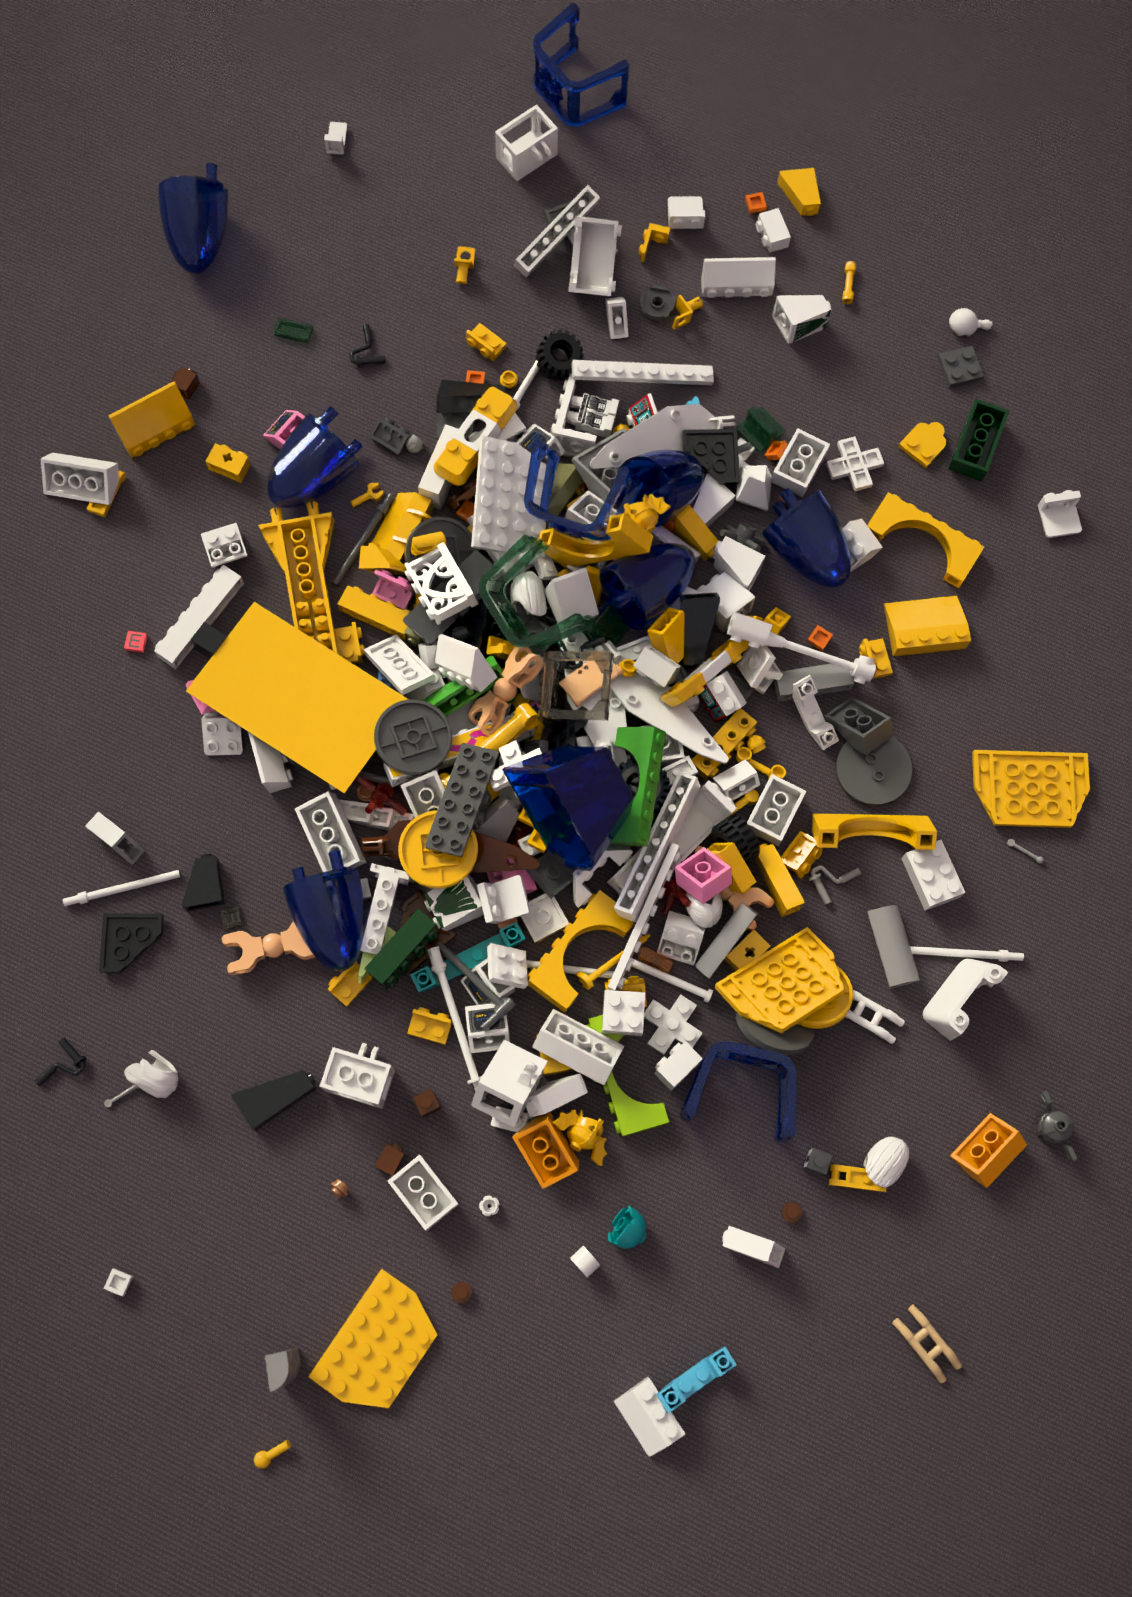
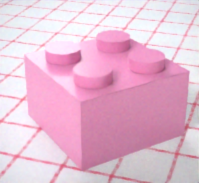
(703, 875)

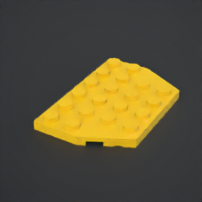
(1031, 786)
(784, 983)
(377, 1345)

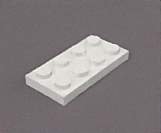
(399, 664)

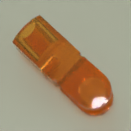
(655, 959)

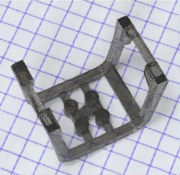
(554, 697)

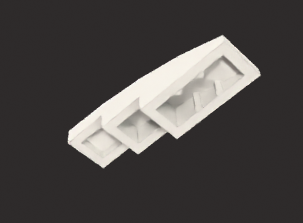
(379, 818)

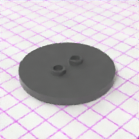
(457, 542)
(413, 737)
(874, 777)
(790, 1042)

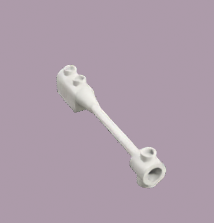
(759, 634)

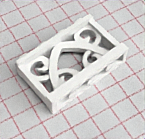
(462, 592)

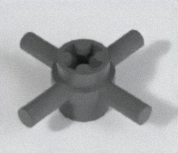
(745, 535)

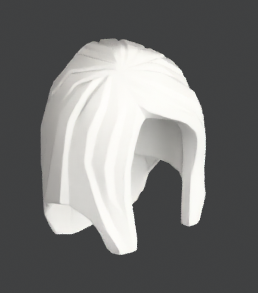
(529, 591)
(705, 914)
(155, 1079)
(886, 1161)

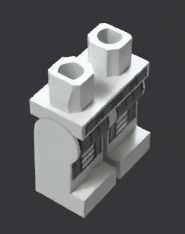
(594, 414)

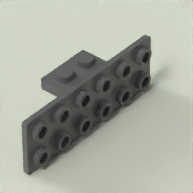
(418, 619)
(463, 800)

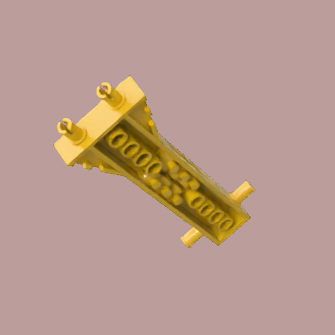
(302, 553)

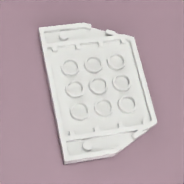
(499, 496)

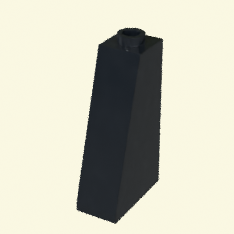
(461, 396)
(698, 623)
(272, 1098)

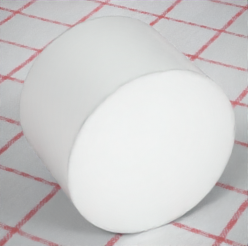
(585, 1261)

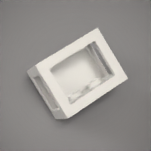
(529, 150)
(358, 1076)
(510, 1077)

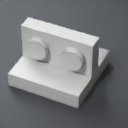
(758, 665)

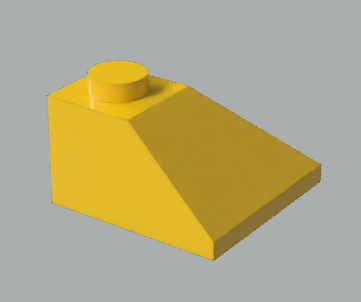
(377, 558)

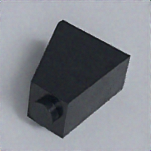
(204, 885)

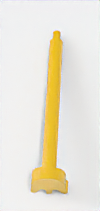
(587, 980)

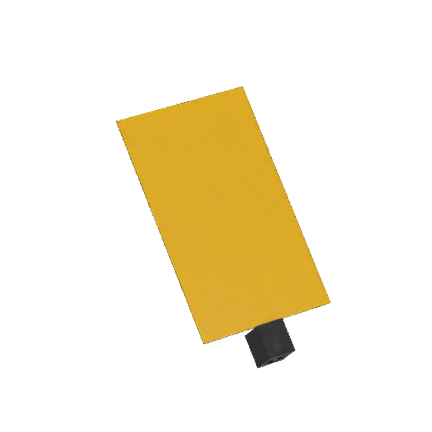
(292, 694)

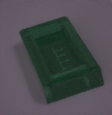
(293, 330)

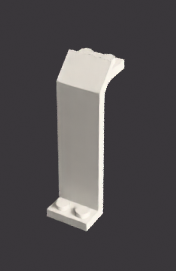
(706, 811)

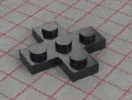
(565, 731)

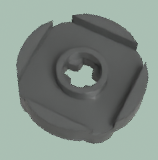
(655, 312)

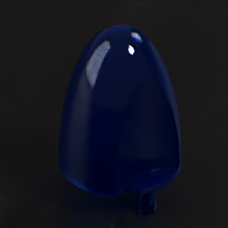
(194, 218)
(311, 462)
(668, 475)
(810, 539)
(647, 583)
(329, 912)

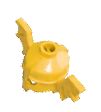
(646, 511)
(583, 1134)

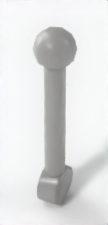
(1011, 843)
(109, 1103)

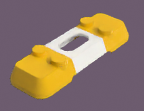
(460, 456)
(693, 684)

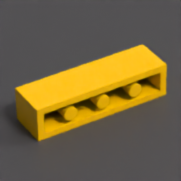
(373, 611)

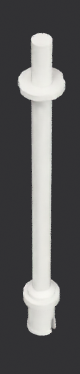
(438, 967)

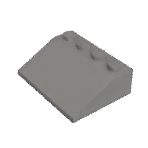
(597, 480)

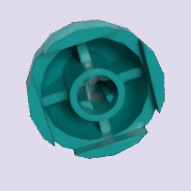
(628, 1229)

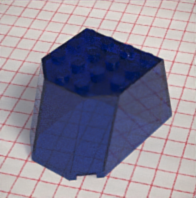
(573, 801)

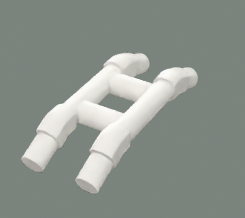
(880, 1012)

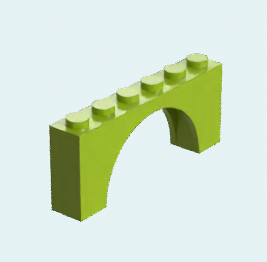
(630, 1114)

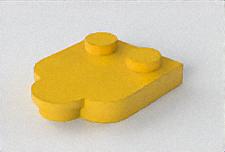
(924, 443)

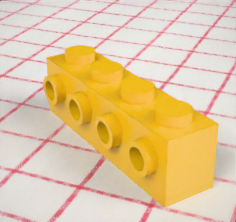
(729, 738)

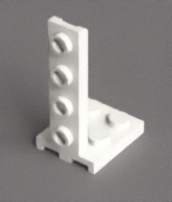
(570, 440)
(382, 906)

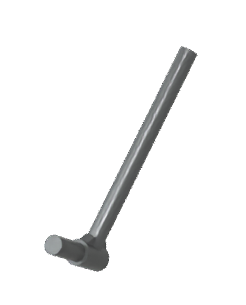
(501, 1007)

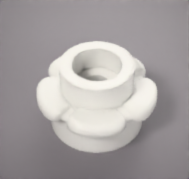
(484, 1206)

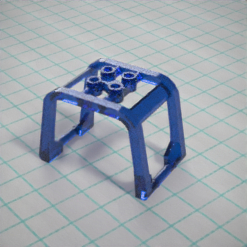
(549, 69)
(593, 531)
(756, 1057)

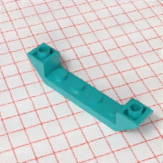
(508, 936)

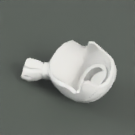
(966, 322)

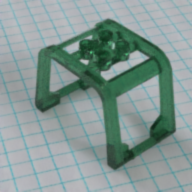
(505, 614)

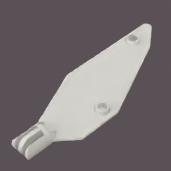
(658, 432)
(643, 700)
(600, 732)

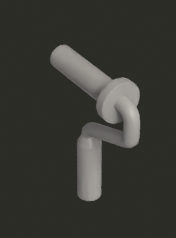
(819, 885)

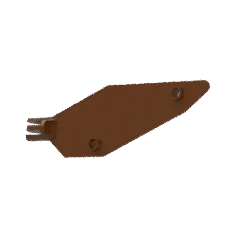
(491, 857)

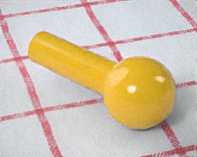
(263, 1458)

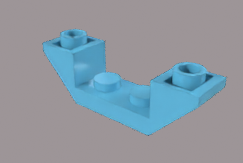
(695, 1378)

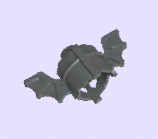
(1048, 1128)

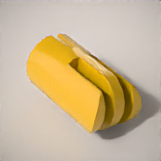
(426, 543)

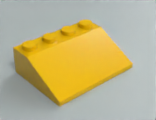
(152, 420)
(926, 626)

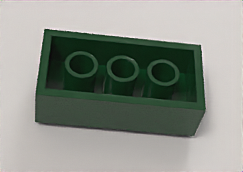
(978, 440)
(403, 949)

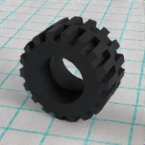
(564, 342)
(738, 831)

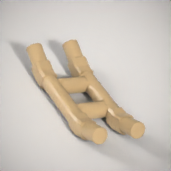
(915, 1340)

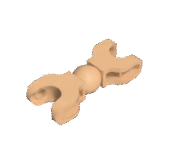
(495, 703)
(753, 896)
(271, 946)

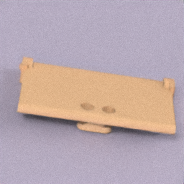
(586, 683)

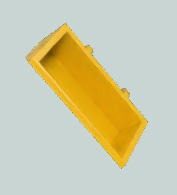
(403, 516)

